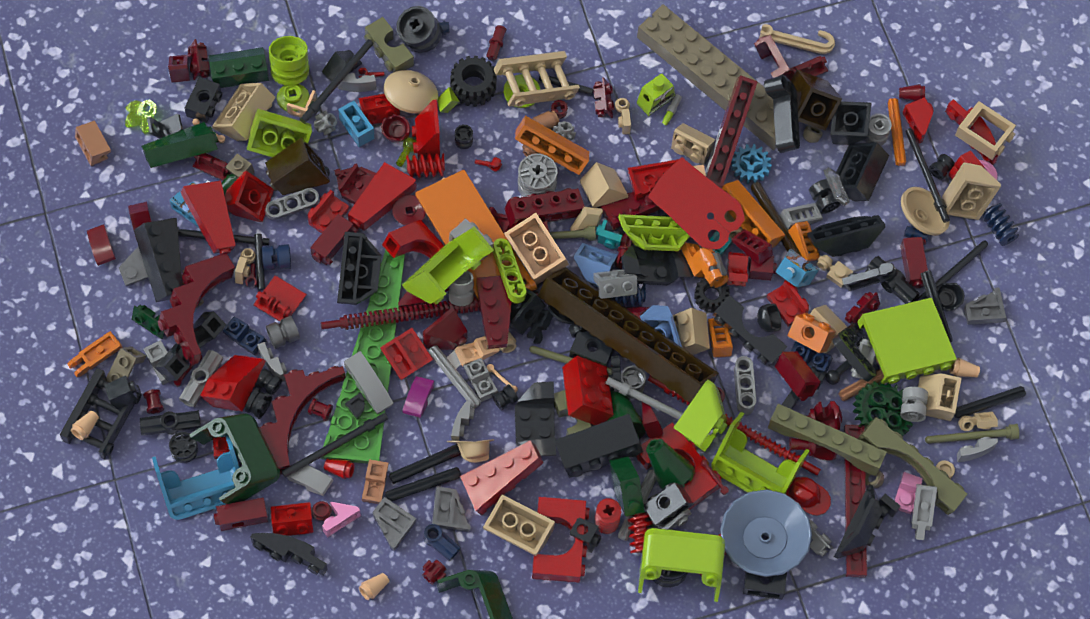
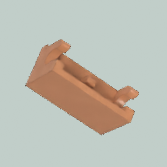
(92, 142)

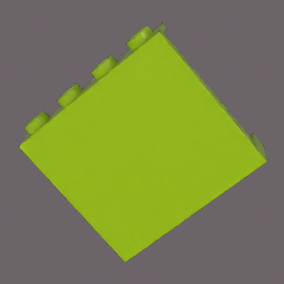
(908, 340)

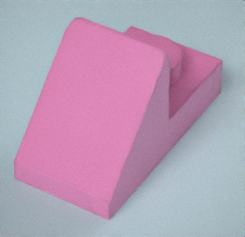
(906, 492)
(344, 515)

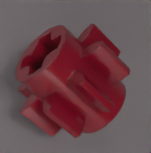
(433, 571)

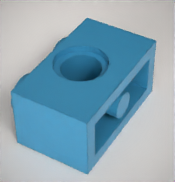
(356, 123)

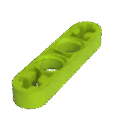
(512, 269)

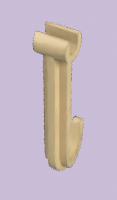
(799, 42)

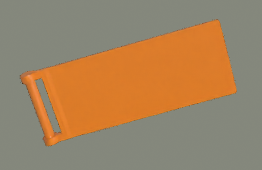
(457, 199)

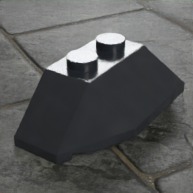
(847, 235)
(358, 269)
(862, 525)

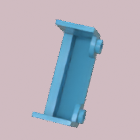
(199, 492)

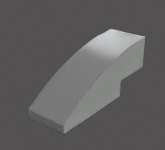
(368, 382)

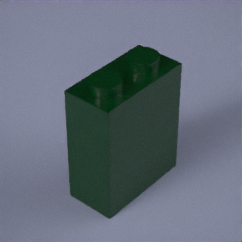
(627, 486)

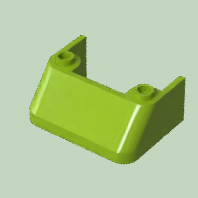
(447, 266)
(702, 416)
(749, 470)
(682, 553)

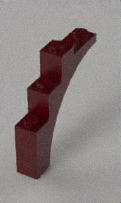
(198, 281)
(287, 409)

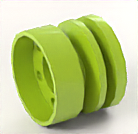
(289, 60)

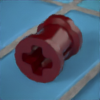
(153, 401)
(320, 409)

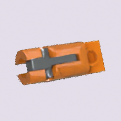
(705, 264)

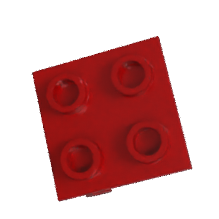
(279, 299)

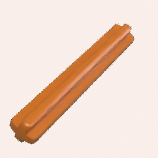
(896, 130)

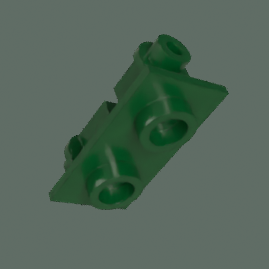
(144, 316)

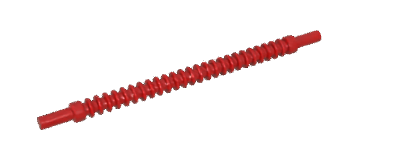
(751, 434)

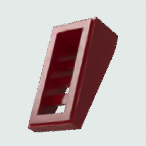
(760, 254)
(651, 422)

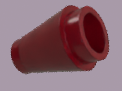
(912, 92)

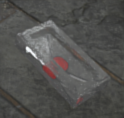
(836, 186)

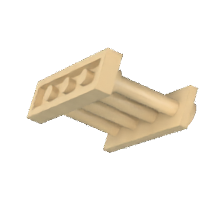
(540, 63)

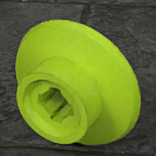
(301, 98)

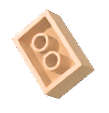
(536, 248)

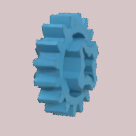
(742, 164)

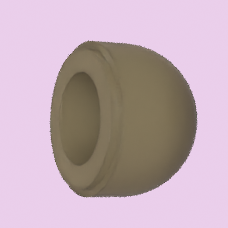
(811, 136)
(878, 481)

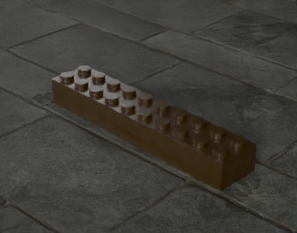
(626, 334)

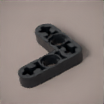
(845, 343)

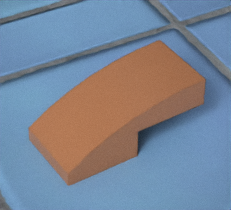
(375, 481)

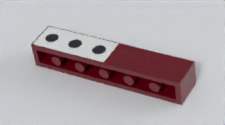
(730, 130)

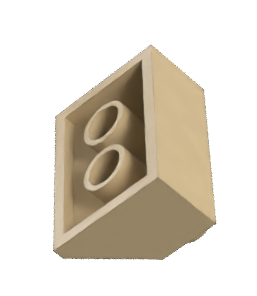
(240, 111)
(970, 192)
(519, 525)

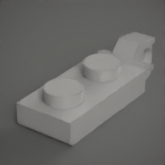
(923, 509)

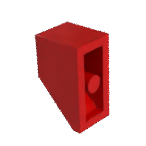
(918, 117)

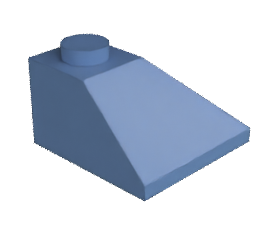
(594, 260)
(662, 320)

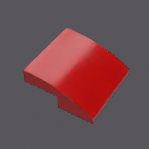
(406, 353)

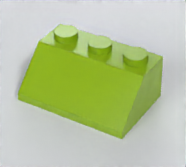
(274, 133)

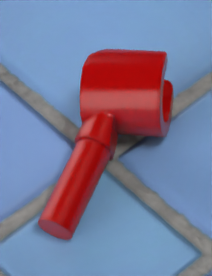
(364, 71)
(494, 165)

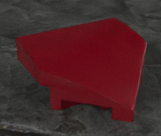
(353, 182)

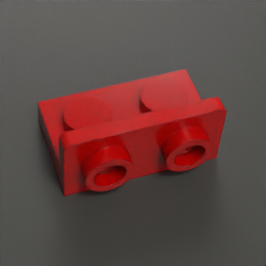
(377, 108)
(325, 212)
(788, 302)
(292, 519)

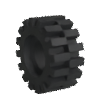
(707, 303)

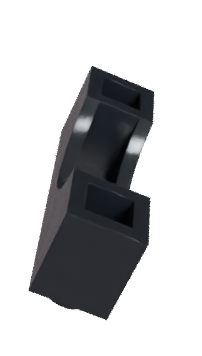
(730, 316)
(205, 330)

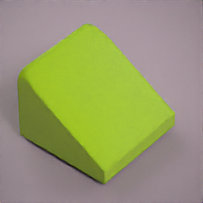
(447, 100)

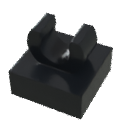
(888, 506)

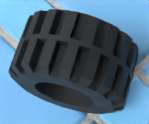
(473, 68)

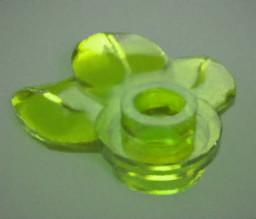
(138, 116)

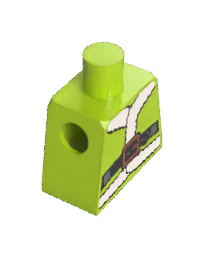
(658, 92)

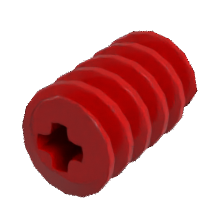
(425, 165)
(608, 515)
(639, 527)

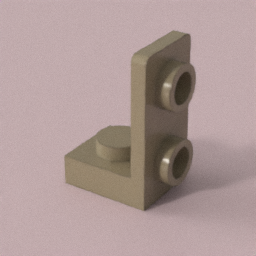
(124, 363)

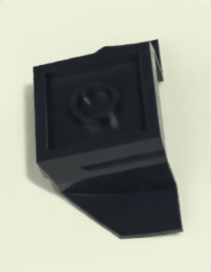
(655, 266)
(536, 418)

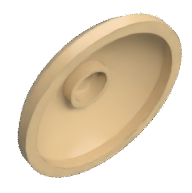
(409, 91)
(921, 213)

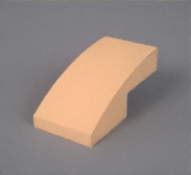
(474, 351)

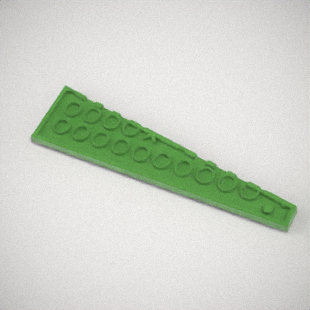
(368, 342)

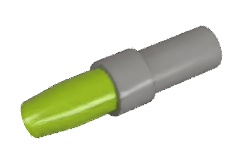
(672, 108)

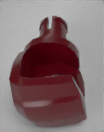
(829, 415)
(814, 449)

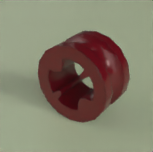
(563, 105)

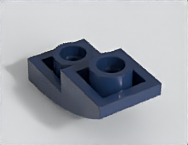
(243, 335)
(812, 358)

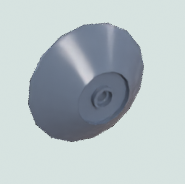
(770, 515)

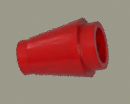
(340, 468)

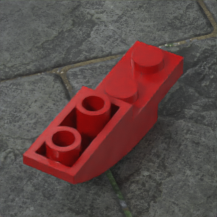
(958, 114)

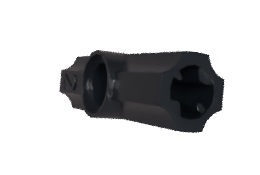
(896, 285)
(157, 424)

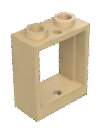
(977, 142)

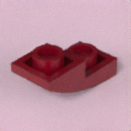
(101, 245)

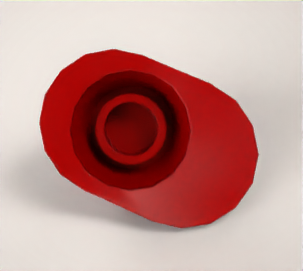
(809, 495)

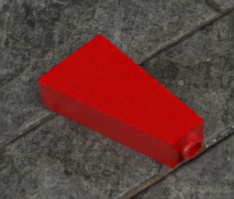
(380, 196)
(210, 212)

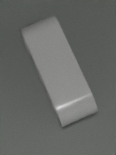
(285, 211)
(747, 377)

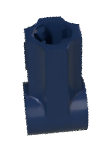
(442, 543)

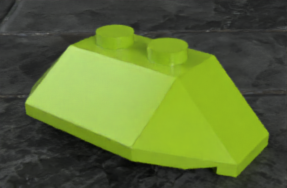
(653, 232)

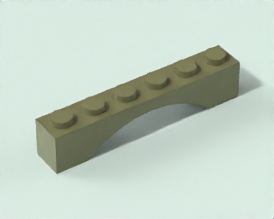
(796, 425)
(948, 494)

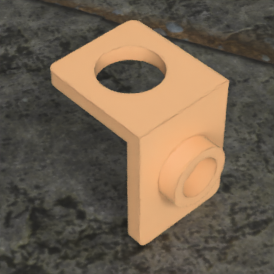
(302, 110)

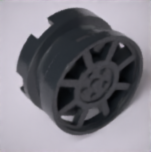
(258, 403)
(183, 447)

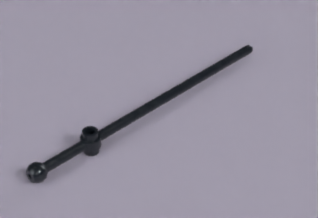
(833, 376)

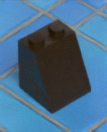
(815, 100)
(296, 169)

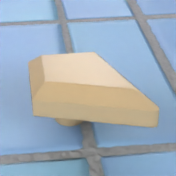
(587, 217)

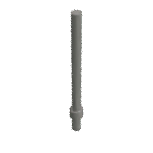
(625, 388)

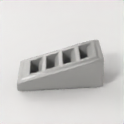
(789, 219)

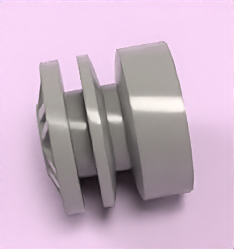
(531, 183)

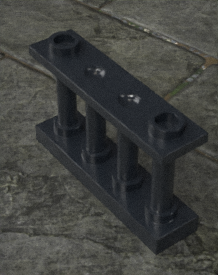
(90, 398)

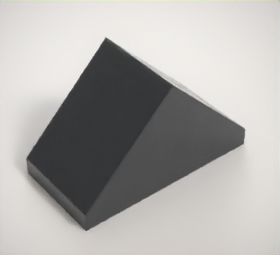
(337, 63)

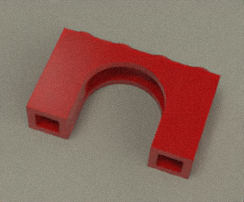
(412, 238)
(702, 483)
(569, 565)

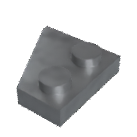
(133, 268)
(393, 522)

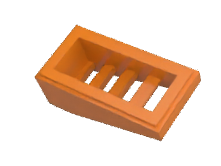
(799, 235)
(722, 348)

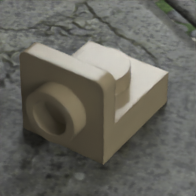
(239, 165)

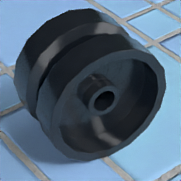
(419, 29)

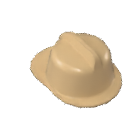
(474, 451)

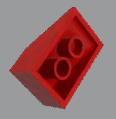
(427, 131)
(233, 383)

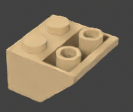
(692, 143)
(692, 330)
(942, 395)

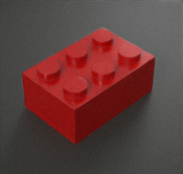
(586, 391)

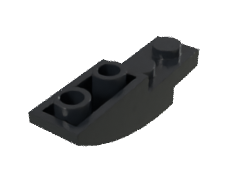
(283, 546)

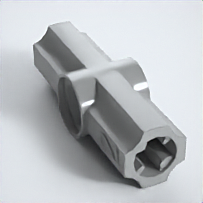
(206, 368)

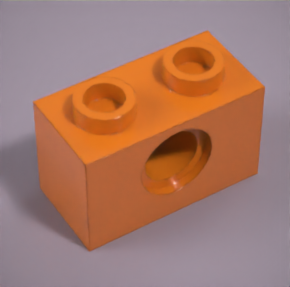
(801, 332)

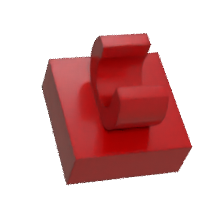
(220, 446)

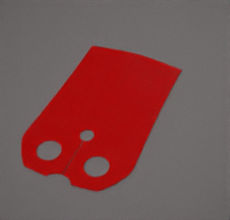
(689, 197)

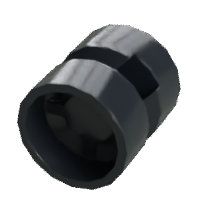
(823, 196)

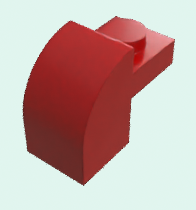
(737, 269)

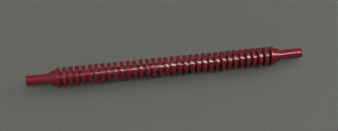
(401, 315)

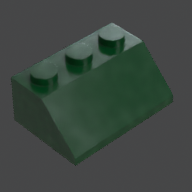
(239, 67)

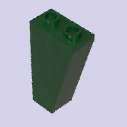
(180, 145)

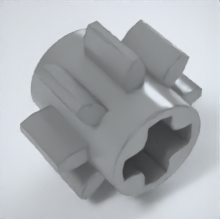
(325, 122)
(565, 129)

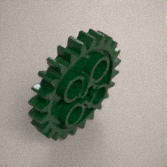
(882, 409)

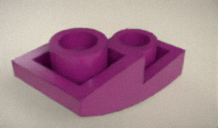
(418, 396)

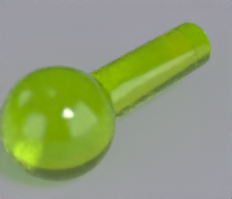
(408, 147)

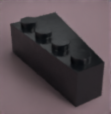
(161, 256)

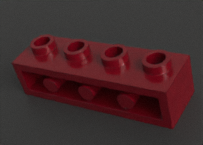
(548, 206)

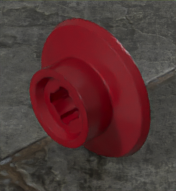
(408, 203)

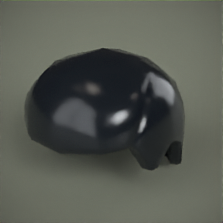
(951, 296)
(769, 318)

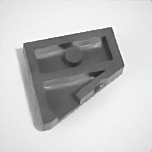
(986, 309)
(448, 510)

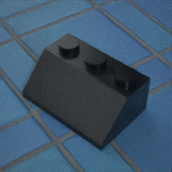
(862, 169)

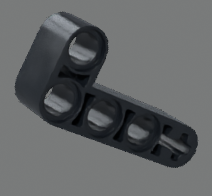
(785, 112)

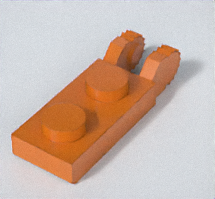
(95, 353)

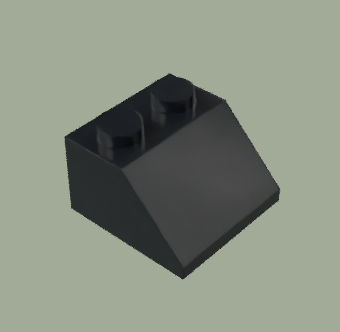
(850, 122)

